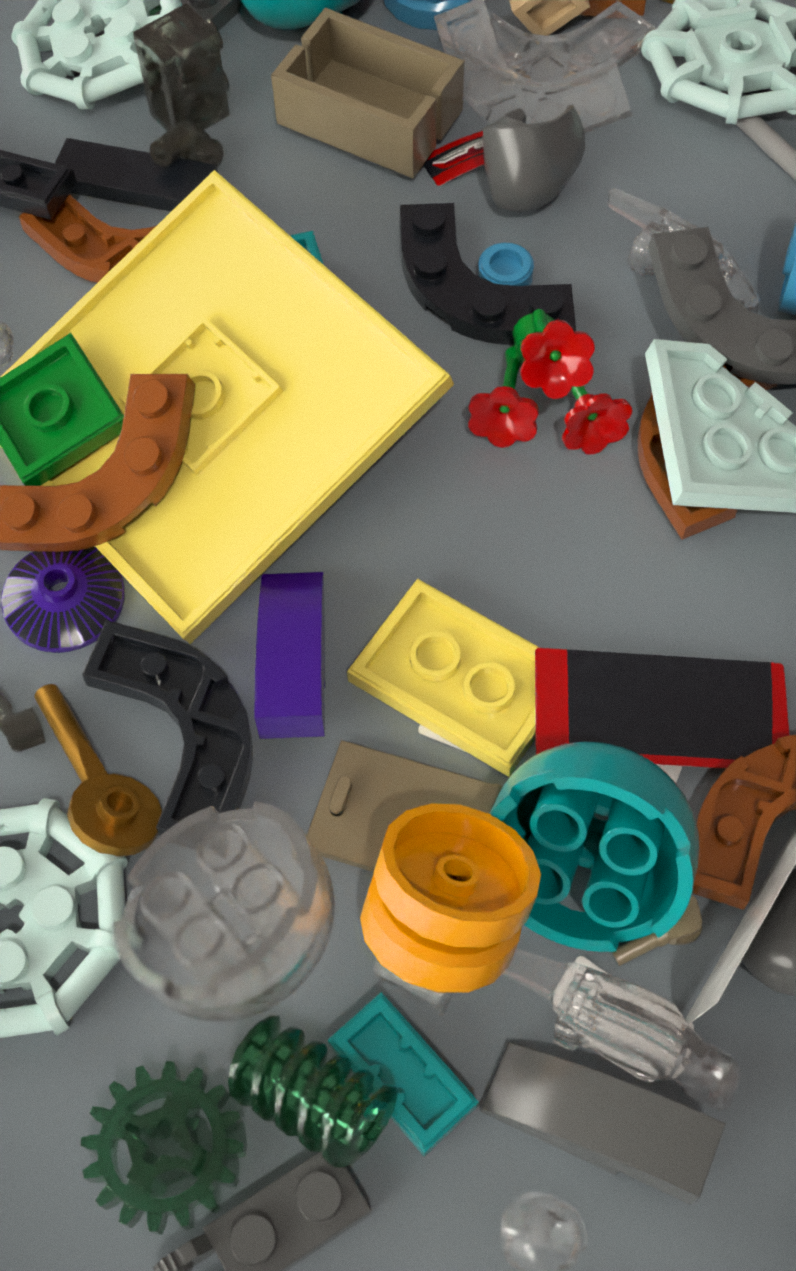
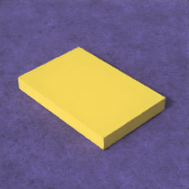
(454, 675)

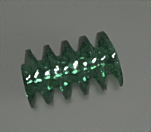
(307, 1096)

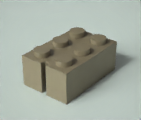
(368, 92)

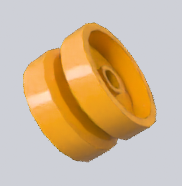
(449, 897)

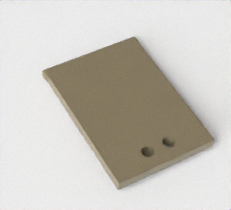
(375, 791)

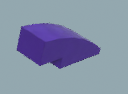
(290, 656)

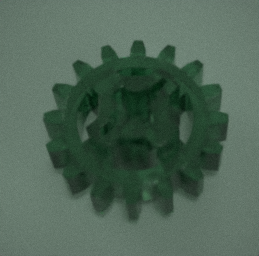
(151, 1176)

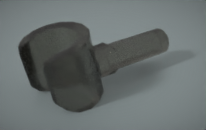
(20, 728)

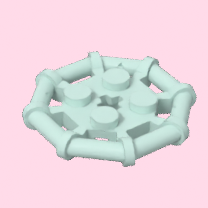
(104, 62)
(760, 62)
(52, 919)

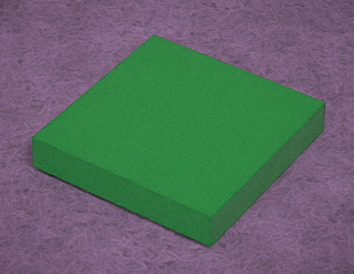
(55, 412)

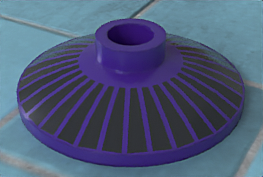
(65, 617)

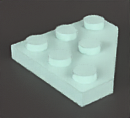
(718, 435)

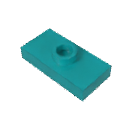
(429, 1093)

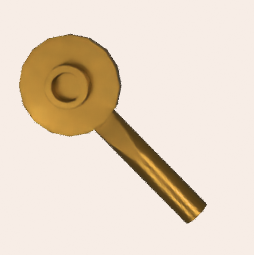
(106, 809)

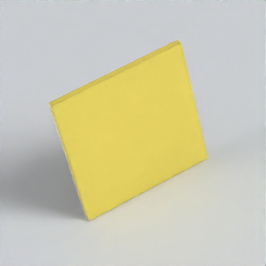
(287, 403)

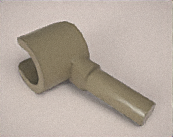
(682, 933)

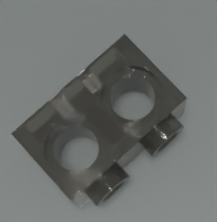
(183, 69)

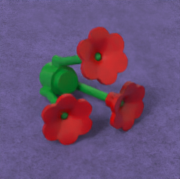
(557, 362)

